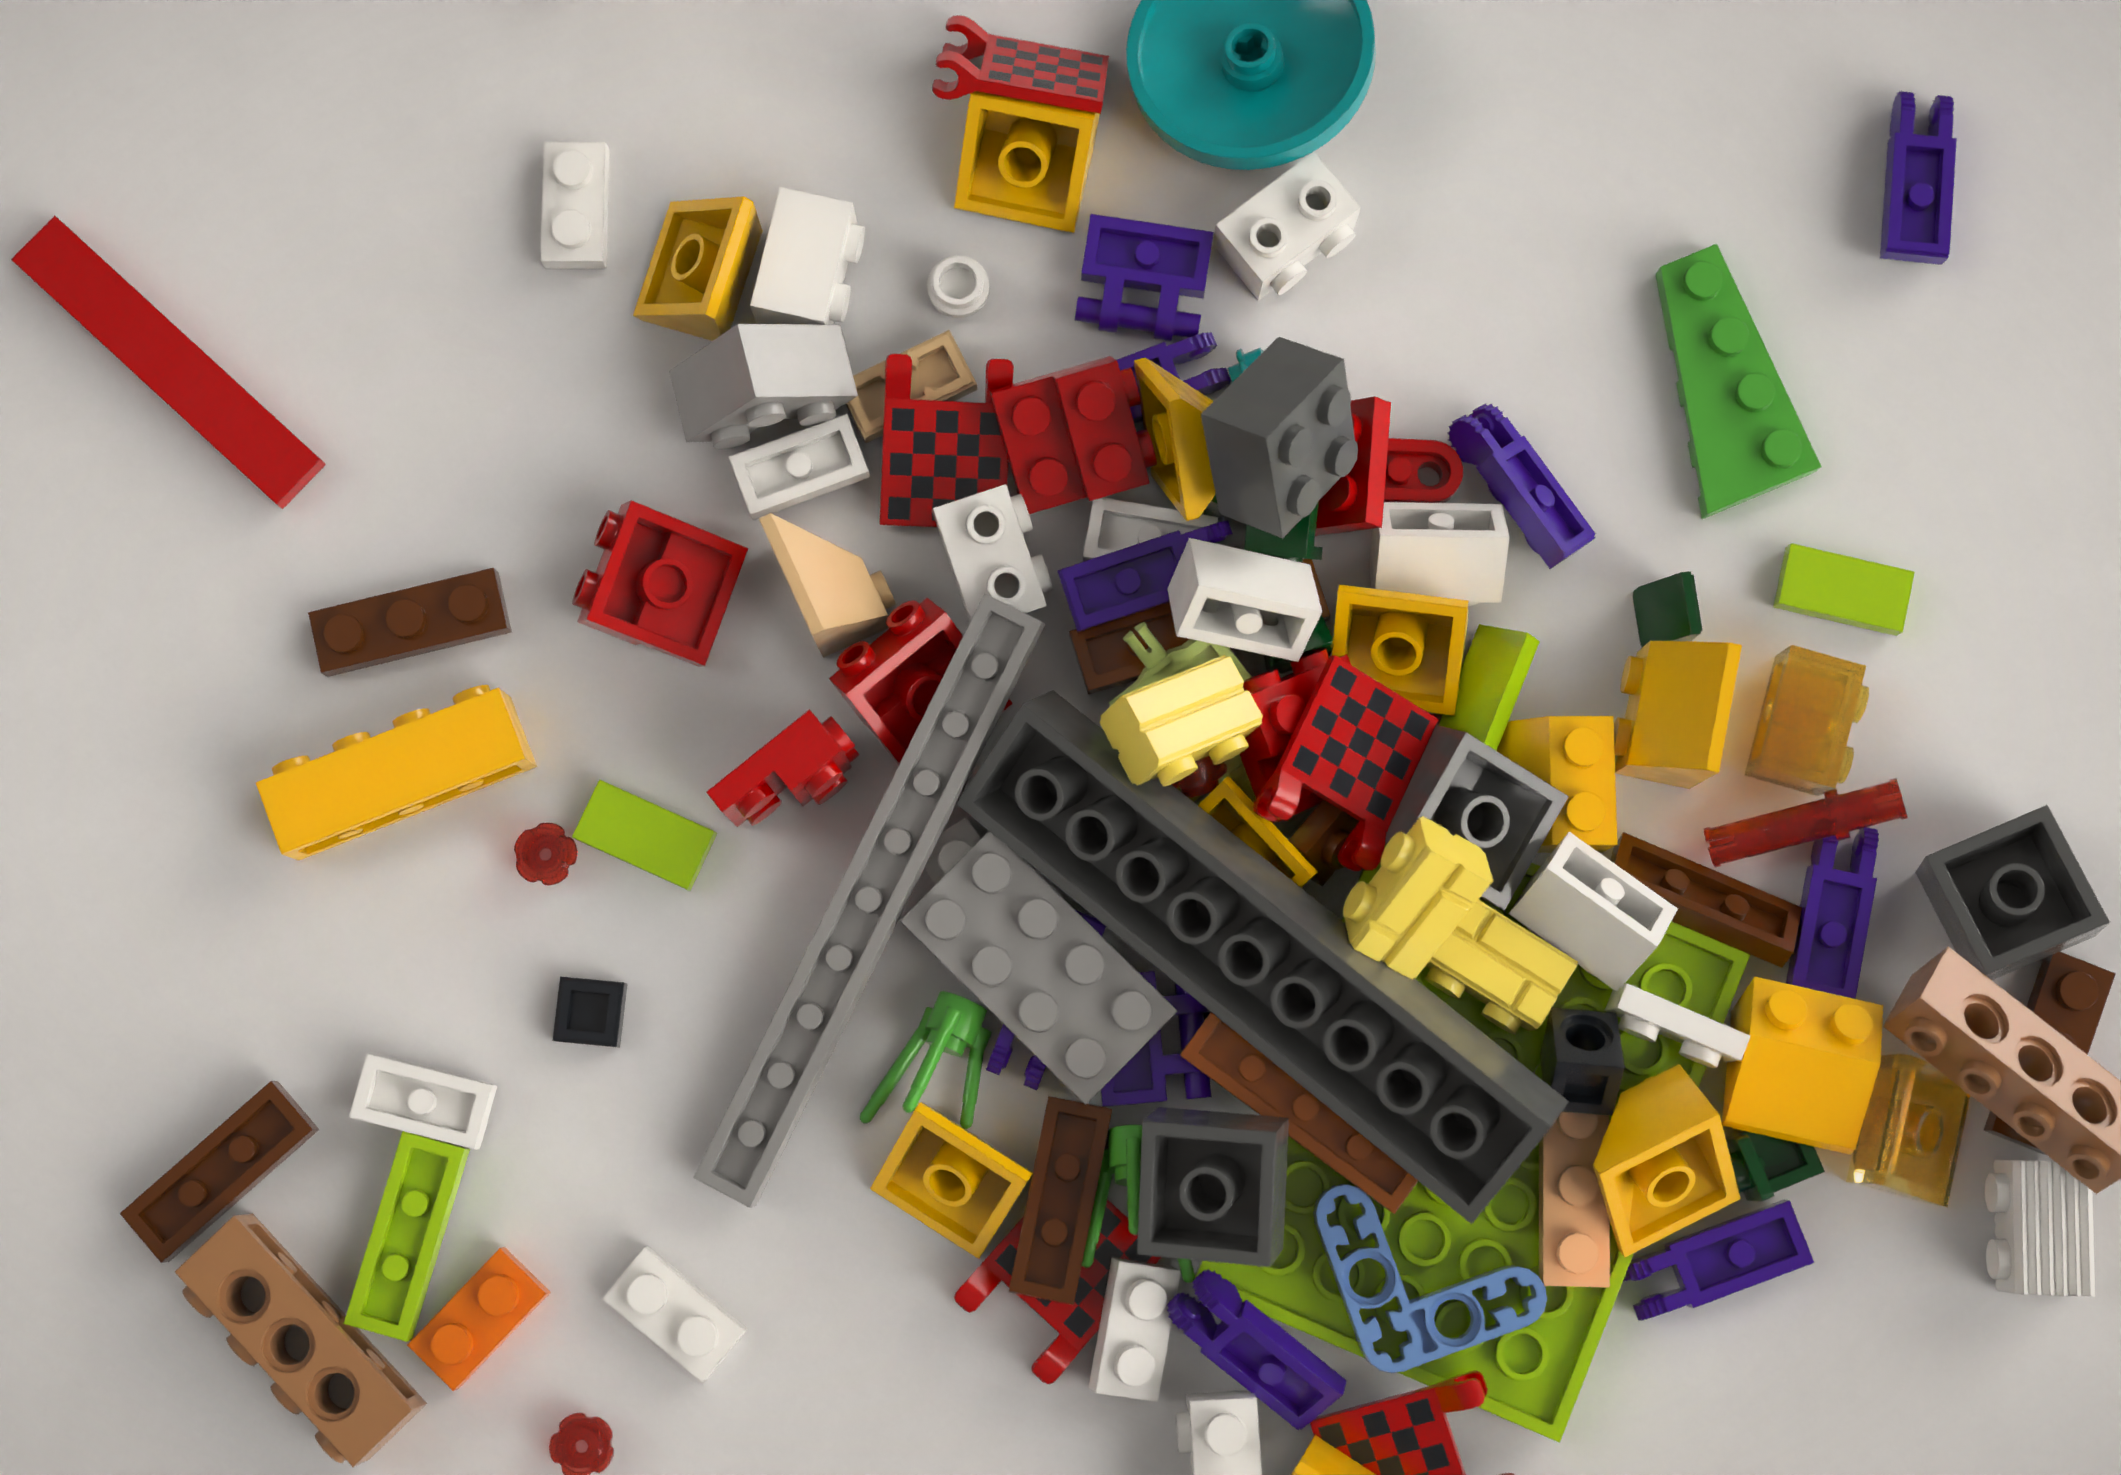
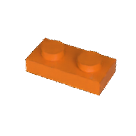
(478, 1318)

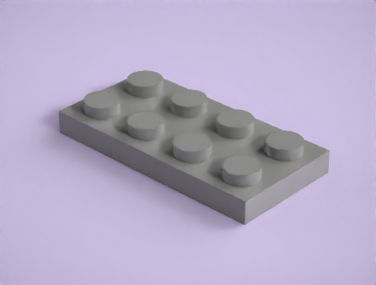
(1038, 966)

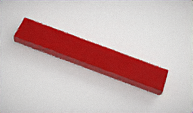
(168, 362)

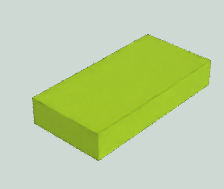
(1844, 589)
(1491, 682)
(644, 835)

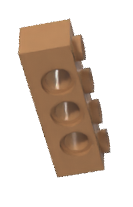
(2013, 1065)
(381, 1394)

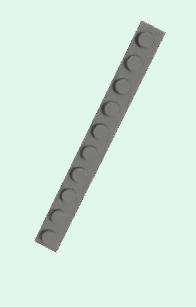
(869, 901)

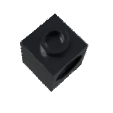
(1583, 1059)

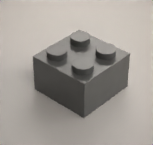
(1280, 436)
(2012, 894)
(1213, 1186)

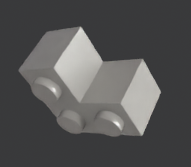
(761, 377)

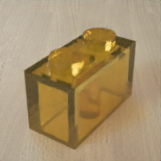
(1808, 721)

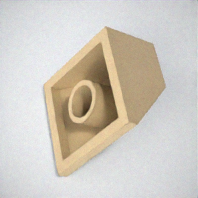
(830, 586)

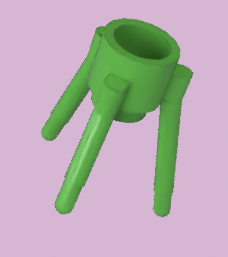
(948, 1029)
(1124, 1161)

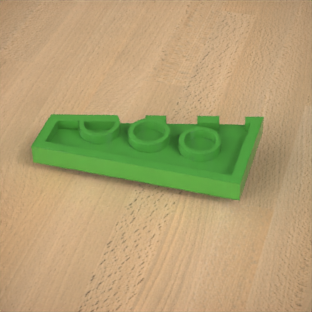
(1732, 397)

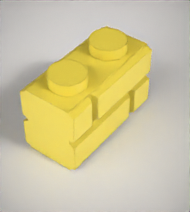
(1182, 721)
(1416, 897)
(1502, 968)

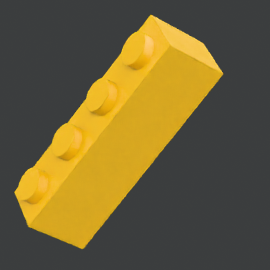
(395, 773)

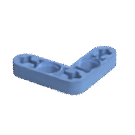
(1417, 1314)

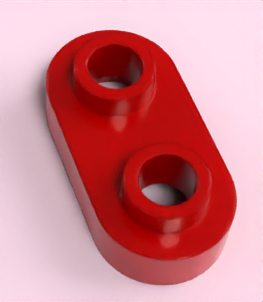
(1408, 457)

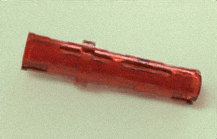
(1806, 822)

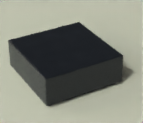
(590, 1012)

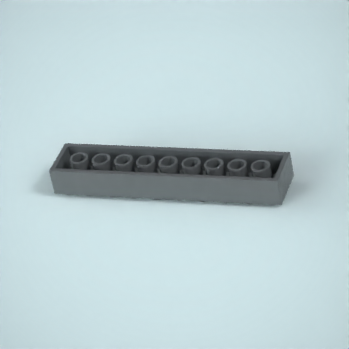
(1262, 956)

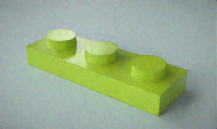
(406, 1236)

